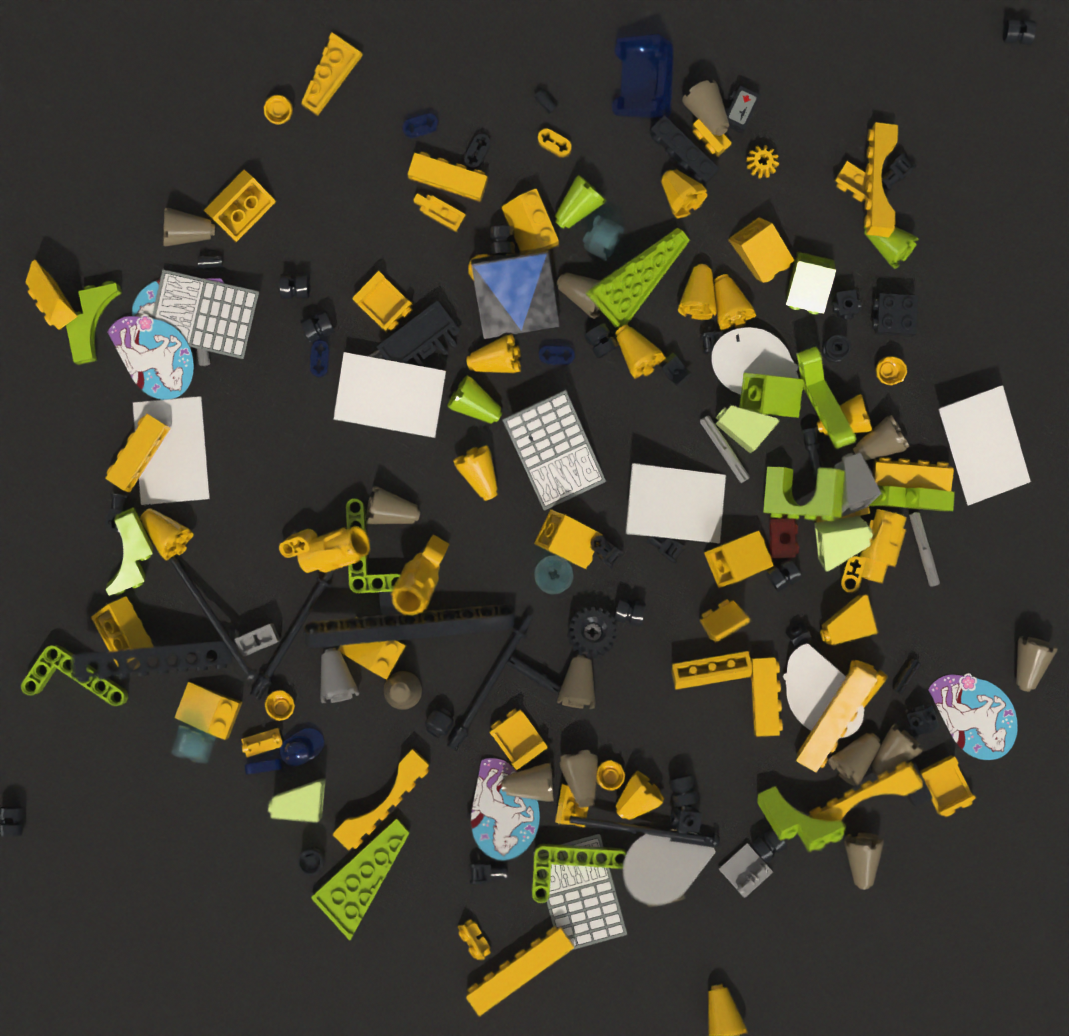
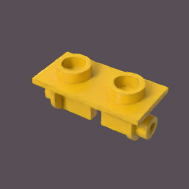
(262, 742)
(477, 947)

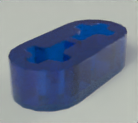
(418, 121)
(556, 350)
(315, 357)
(262, 766)

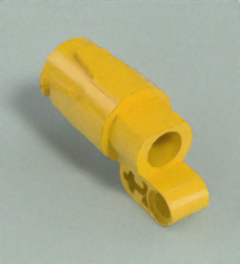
(883, 550)
(327, 551)
(419, 578)

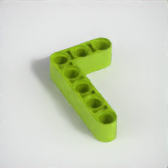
(822, 398)
(363, 573)
(60, 663)
(571, 860)

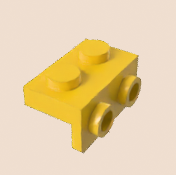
(714, 143)
(853, 180)
(568, 806)

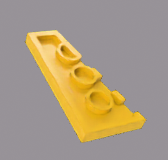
(334, 67)

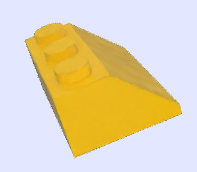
(240, 205)
(530, 222)
(49, 297)
(121, 627)

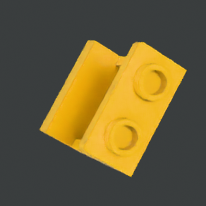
(383, 302)
(518, 738)
(947, 786)

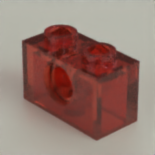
(776, 528)

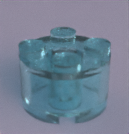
(603, 237)
(559, 584)
(193, 744)

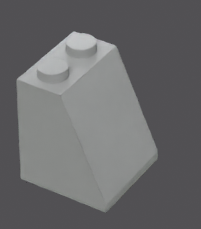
(859, 484)

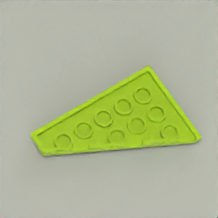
(629, 286)

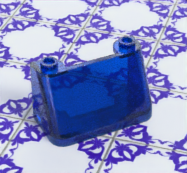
(645, 77)

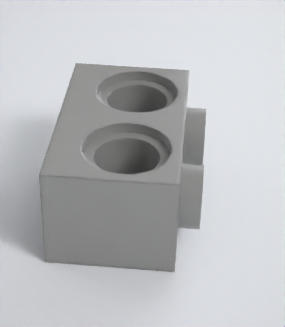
(257, 639)

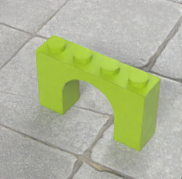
(825, 504)

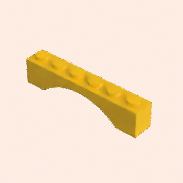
(880, 214)
(900, 781)
(353, 828)

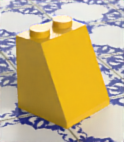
(762, 249)
(567, 538)
(739, 559)
(850, 622)

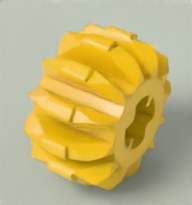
(759, 168)

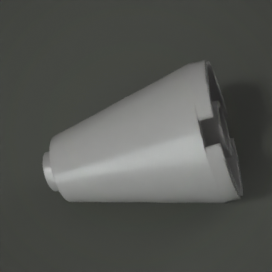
(336, 678)

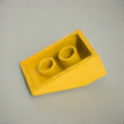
(723, 620)
(375, 656)
(208, 710)

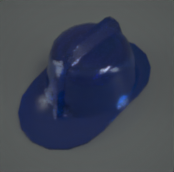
(302, 747)

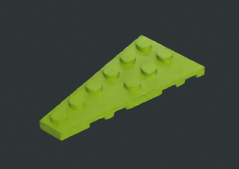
(355, 885)

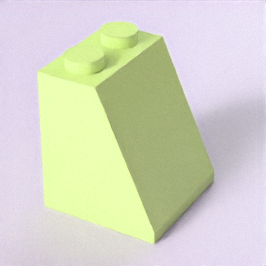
(745, 426)
(841, 540)
(300, 803)

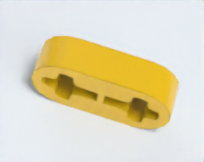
(557, 139)

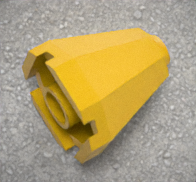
(682, 192)
(638, 797)

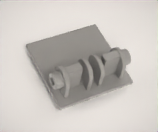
(745, 870)

